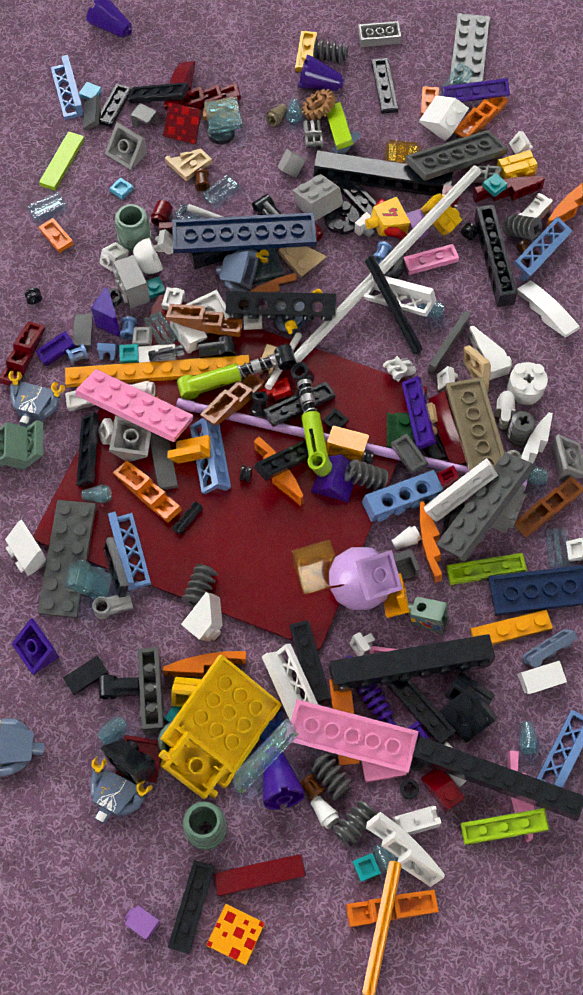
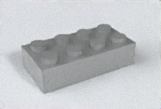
(379, 34)

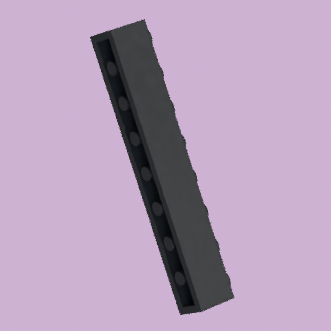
(377, 173)
(411, 662)
(499, 778)

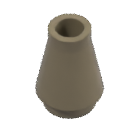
(276, 115)

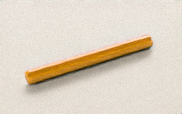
(382, 928)

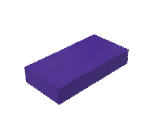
(55, 348)

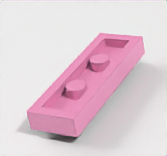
(431, 259)

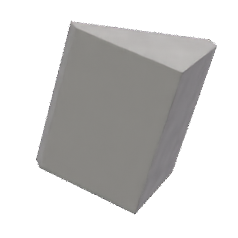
(126, 146)
(129, 440)
(567, 457)

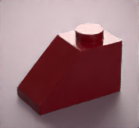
(443, 789)

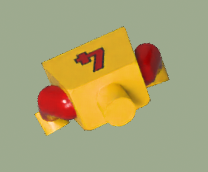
(389, 219)

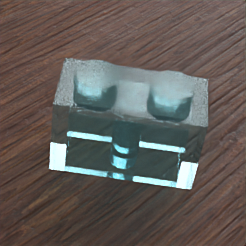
(88, 580)

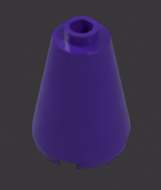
(109, 18)
(319, 76)
(281, 785)

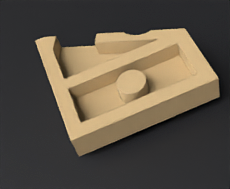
(188, 163)
(301, 259)
(477, 365)

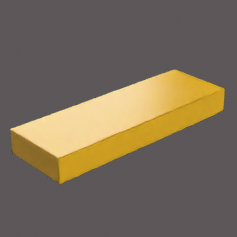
(305, 47)

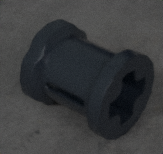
(259, 403)

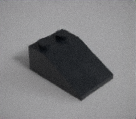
(129, 760)

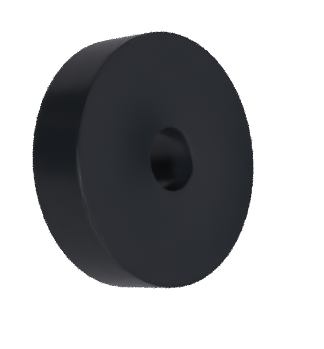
(221, 138)

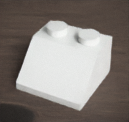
(443, 116)
(25, 549)
(205, 618)

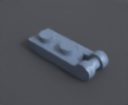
(549, 647)

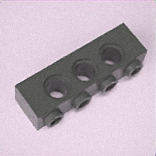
(151, 690)

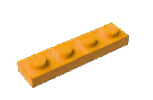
(515, 627)

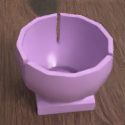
(366, 576)

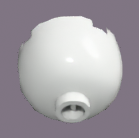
(147, 257)

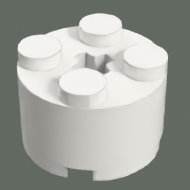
(527, 382)

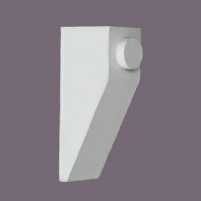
(491, 351)

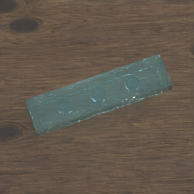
(264, 756)

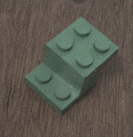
(20, 444)

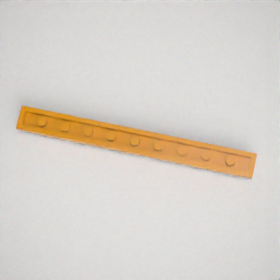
(152, 370)

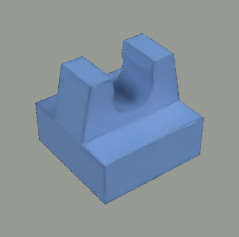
(110, 348)

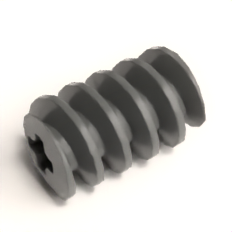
(330, 51)
(522, 226)
(521, 428)
(366, 473)
(198, 584)
(331, 776)
(354, 823)

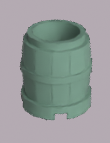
(132, 226)
(196, 816)

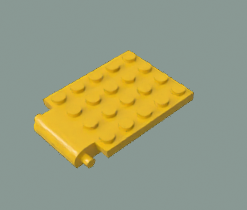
(217, 728)

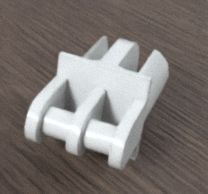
(399, 368)
(505, 408)

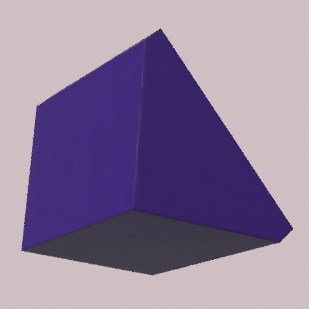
(104, 313)
(333, 484)
(34, 647)

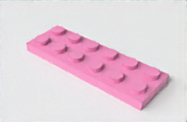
(134, 405)
(354, 735)

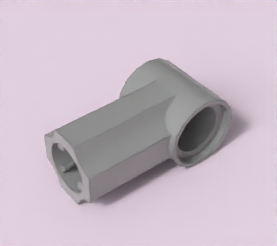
(114, 605)

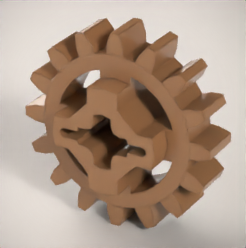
(318, 104)

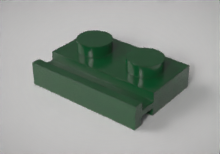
(397, 426)

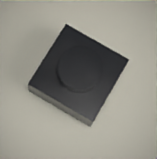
(335, 418)

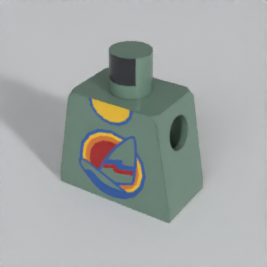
(429, 614)

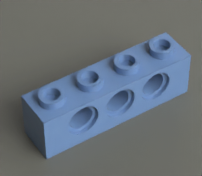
(378, 511)

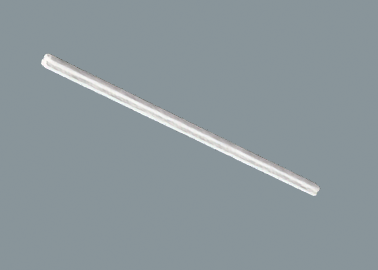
(388, 262)

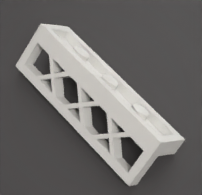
(406, 290)
(461, 490)
(282, 678)

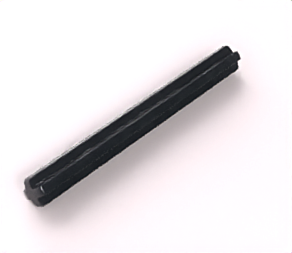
(393, 304)

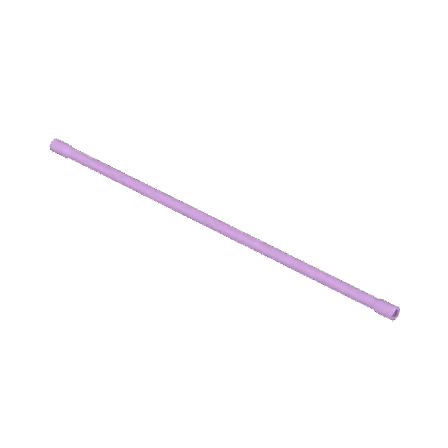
(192, 406)

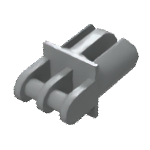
(313, 137)
(485, 173)

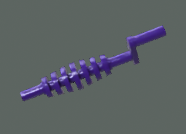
(376, 702)

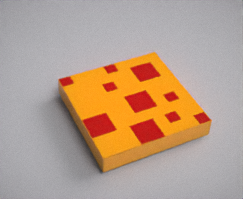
(235, 934)

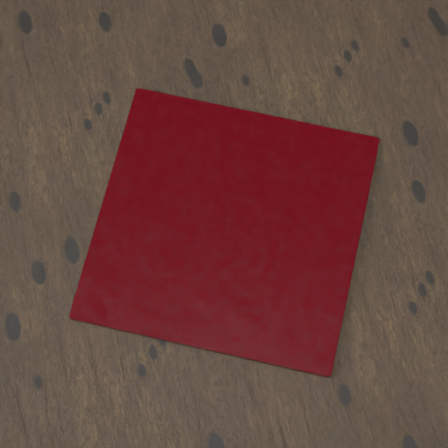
(253, 525)

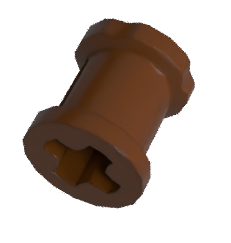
(201, 179)
(522, 246)
(311, 787)

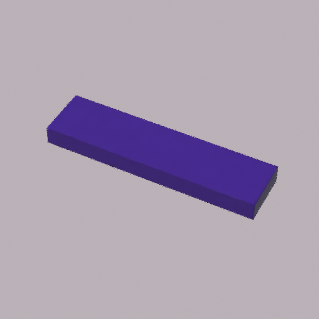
(478, 90)
(418, 413)

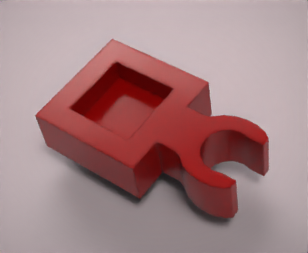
(279, 391)

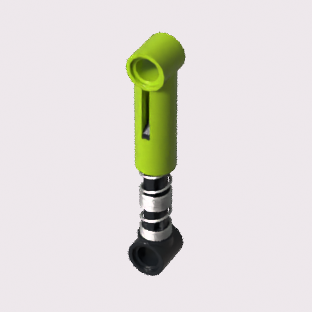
(192, 386)
(311, 421)

